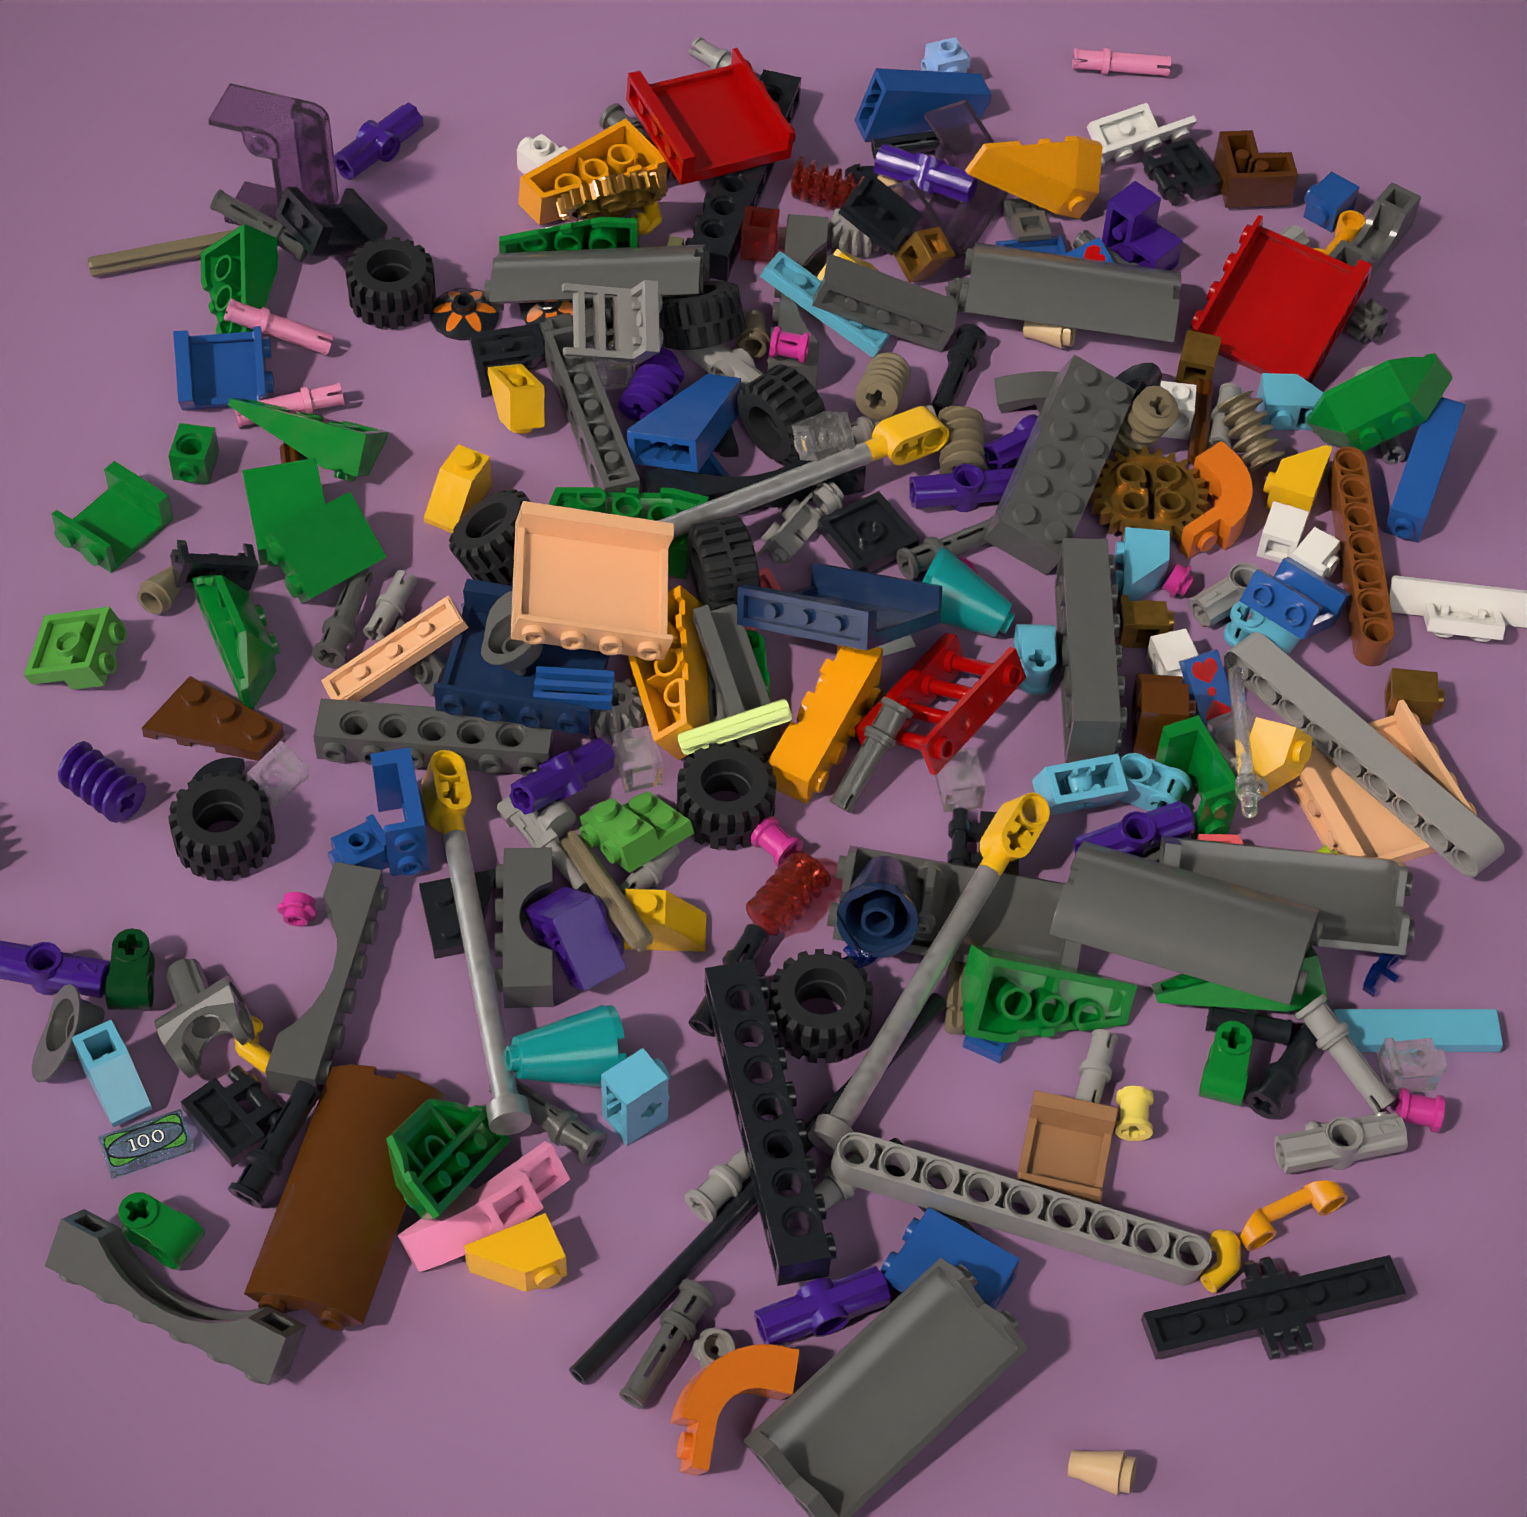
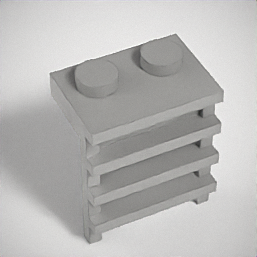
(634, 322)

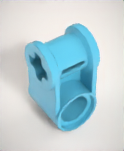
(1258, 623)
(1037, 655)
(1152, 782)

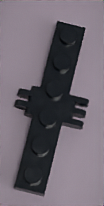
(1273, 1307)

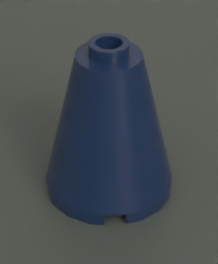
(879, 909)

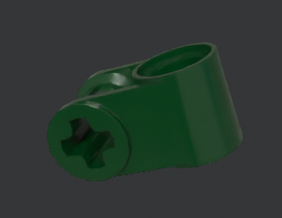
(131, 972)

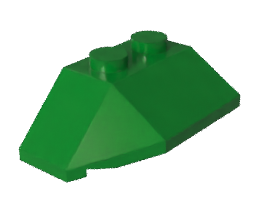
(1380, 402)
(238, 635)
(441, 1153)

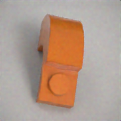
(1231, 495)
(752, 1370)

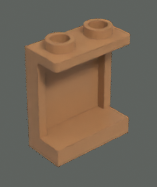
(1067, 1145)

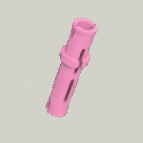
(1121, 62)
(278, 326)
(303, 401)

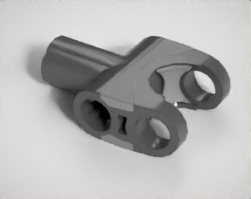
(200, 1015)

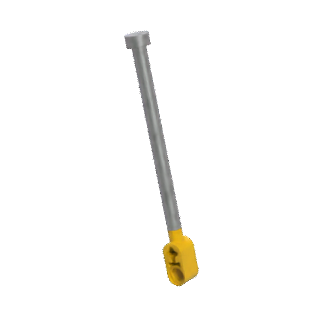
(899, 438)
(446, 801)
(997, 852)

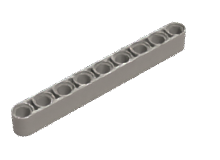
(1366, 756)
(1039, 1201)

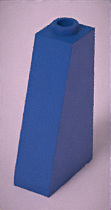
(900, 99)
(687, 426)
(1424, 471)

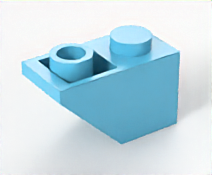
(1287, 400)
(1142, 561)
(111, 1073)

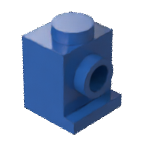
(361, 846)

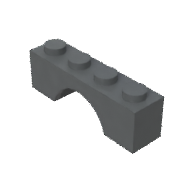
(1384, 228)
(527, 967)

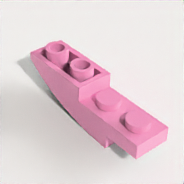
(494, 1206)

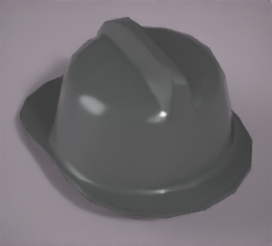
(497, 643)
(66, 1019)

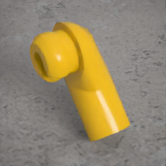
(649, 218)
(253, 1051)
(1228, 1259)

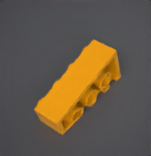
(607, 153)
(677, 687)
(827, 721)

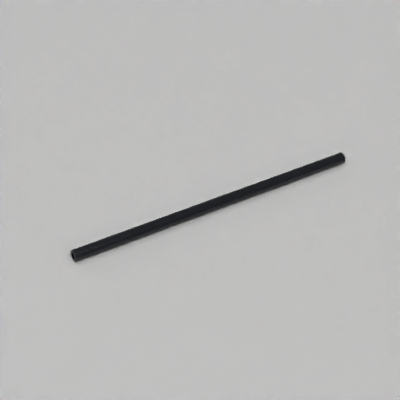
(712, 1236)

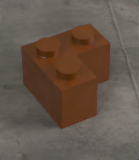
(1252, 176)
(1157, 703)

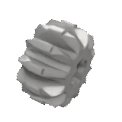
(849, 238)
(625, 713)

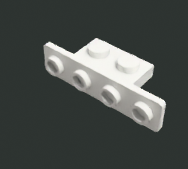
(1135, 130)
(1459, 607)

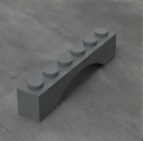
(807, 245)
(307, 1046)
(99, 1258)

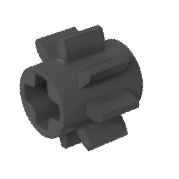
(1368, 321)

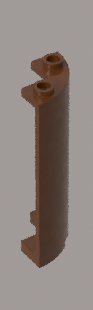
(339, 1201)

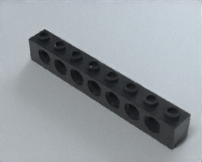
(732, 192)
(792, 1256)

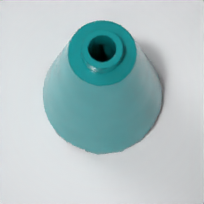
(967, 597)
(570, 1049)

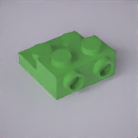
(76, 648)
(634, 831)

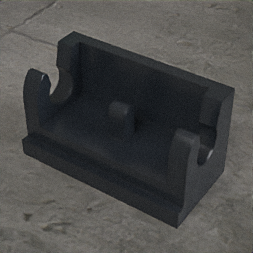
(880, 213)
(238, 569)

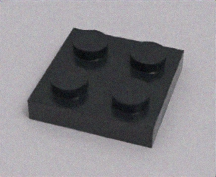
(867, 533)

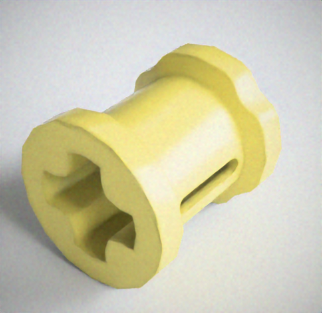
(1134, 1113)

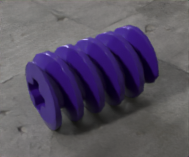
(652, 385)
(101, 782)

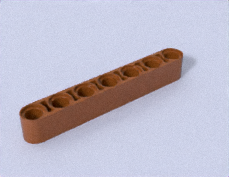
(1360, 556)

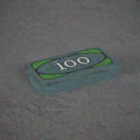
(146, 1143)

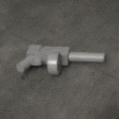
(544, 831)

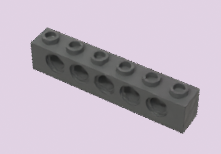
(590, 415)
(418, 727)

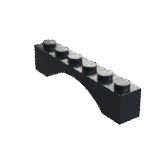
(718, 486)

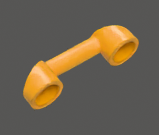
(1347, 228)
(1323, 1195)

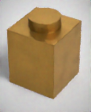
(1198, 357)
(1417, 689)

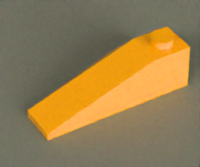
(1048, 174)

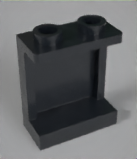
(330, 227)

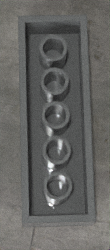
(1060, 464)
(1088, 650)

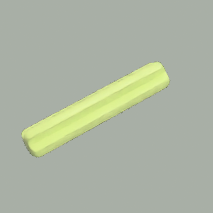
(735, 726)

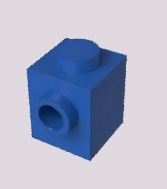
(1329, 200)

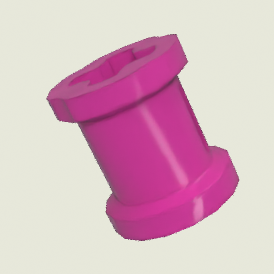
(790, 345)
(775, 840)
(1421, 1109)

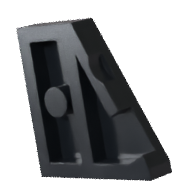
(505, 347)
(442, 913)

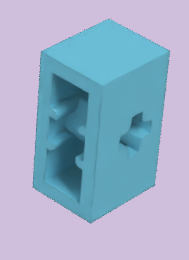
(1081, 784)
(635, 1096)

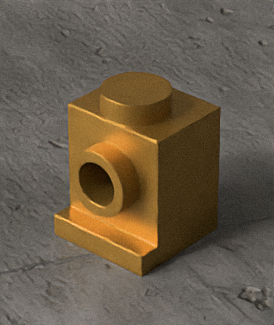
(924, 254)
(1142, 620)

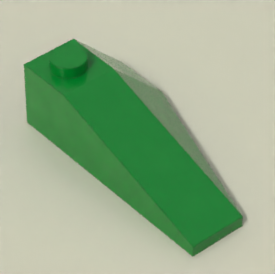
(579, 235)
(240, 269)
(336, 445)
(637, 505)
(1194, 991)
(1025, 997)

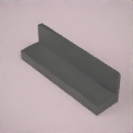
(886, 303)
(734, 671)

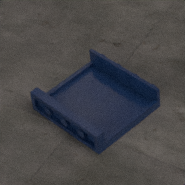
(843, 607)
(498, 694)

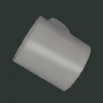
(1217, 601)

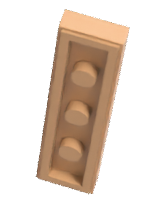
(396, 652)

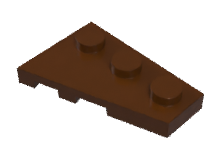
(214, 720)

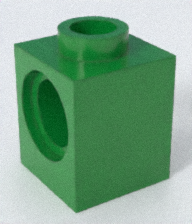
(193, 453)

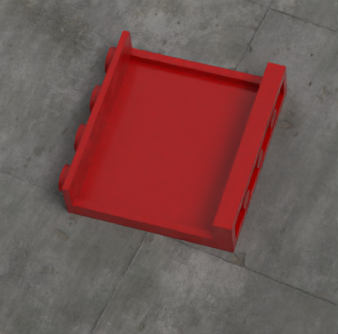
(712, 120)
(1280, 303)

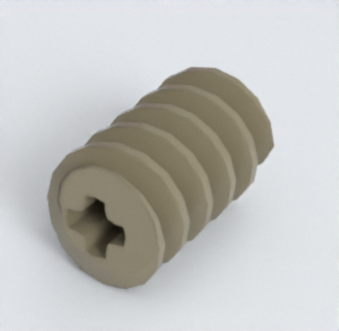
(882, 385)
(1146, 420)
(1250, 430)
(964, 440)

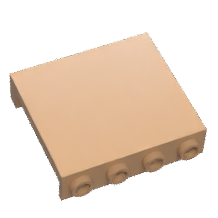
(591, 581)
(1352, 819)

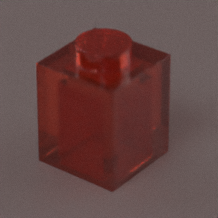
(759, 233)

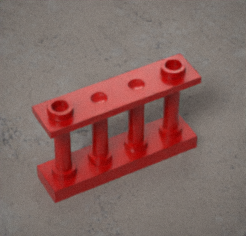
(933, 677)

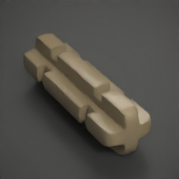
(954, 1010)

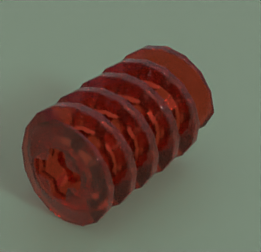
(820, 185)
(788, 893)

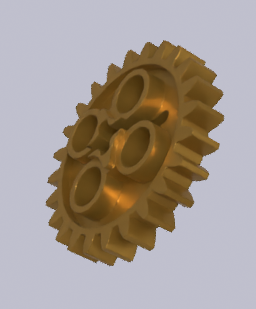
(612, 196)
(1173, 492)

